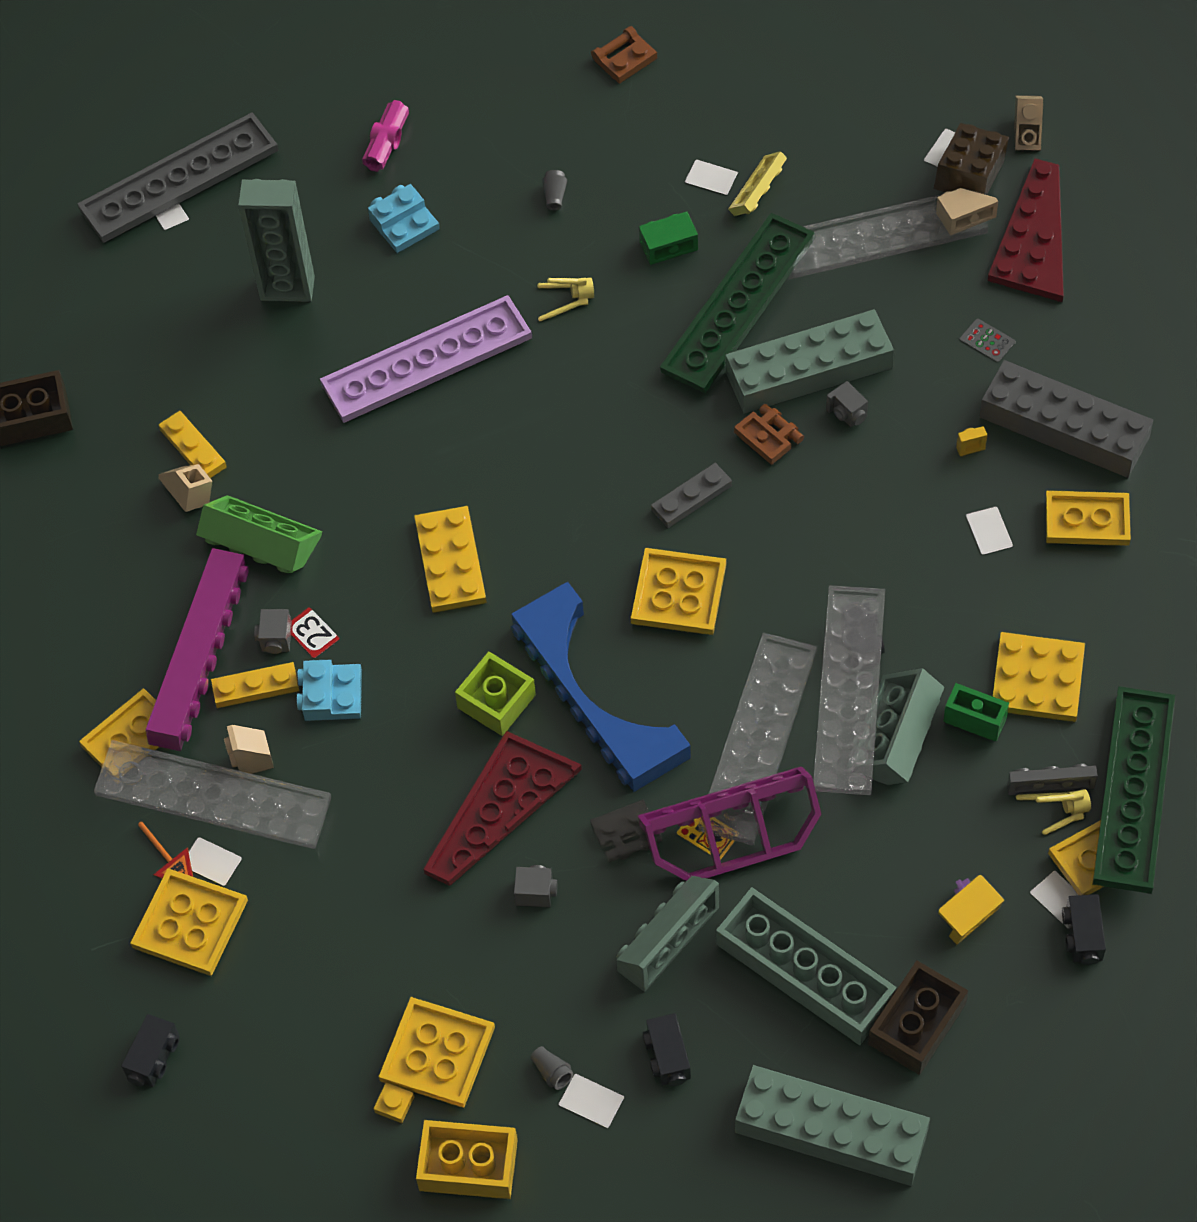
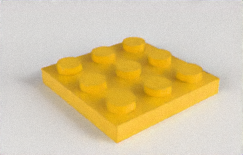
(678, 591)
(1039, 676)
(189, 922)
(437, 1052)

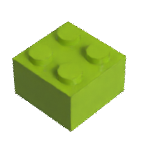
(495, 693)

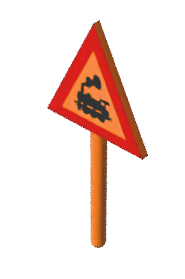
(180, 863)

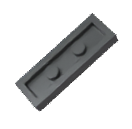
(691, 495)
(1052, 779)

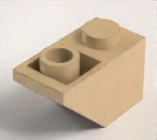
(1028, 122)
(188, 486)
(248, 749)

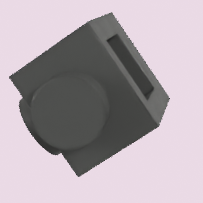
(847, 404)

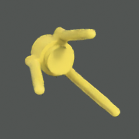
(580, 289)
(1073, 802)

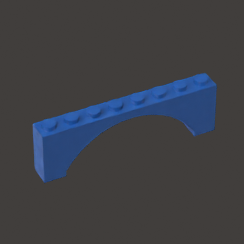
(634, 749)

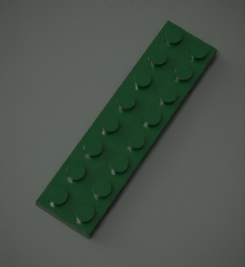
(737, 302)
(1134, 790)

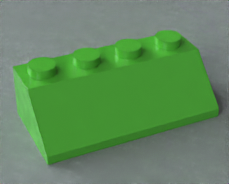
(257, 533)

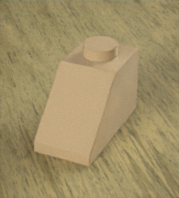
(965, 209)

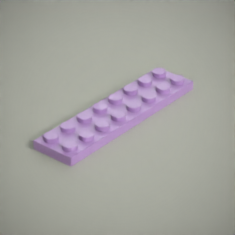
(425, 358)

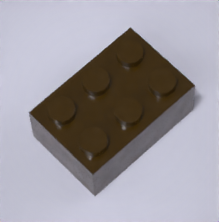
(971, 160)
(33, 408)
(918, 1017)

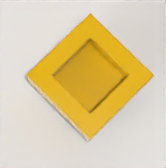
(971, 440)
(394, 1102)

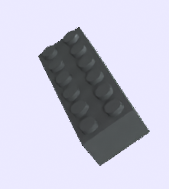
(1066, 418)

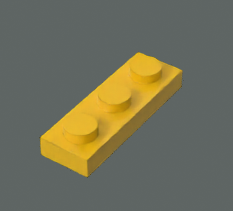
(192, 444)
(255, 685)

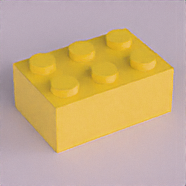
(467, 1159)

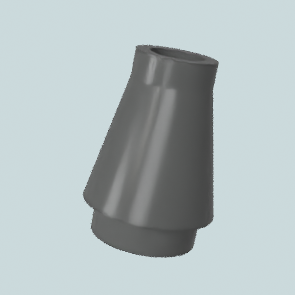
(554, 188)
(553, 1069)

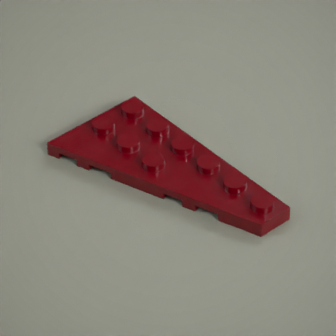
(1032, 242)
(505, 794)

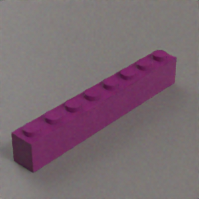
(196, 650)

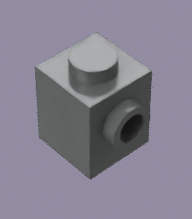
(274, 630)
(534, 886)

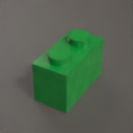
(668, 237)
(976, 712)

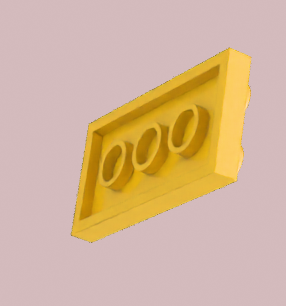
(450, 559)

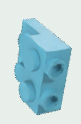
(402, 217)
(329, 690)

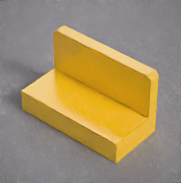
(970, 908)

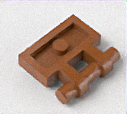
(765, 439)

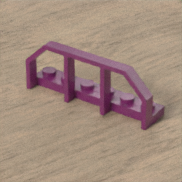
(735, 798)

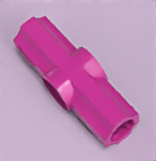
(385, 135)

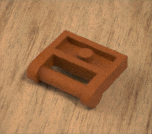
(628, 60)

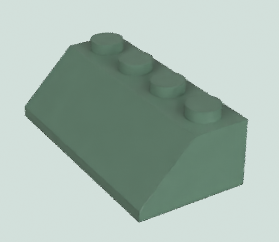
(902, 721)
(668, 931)

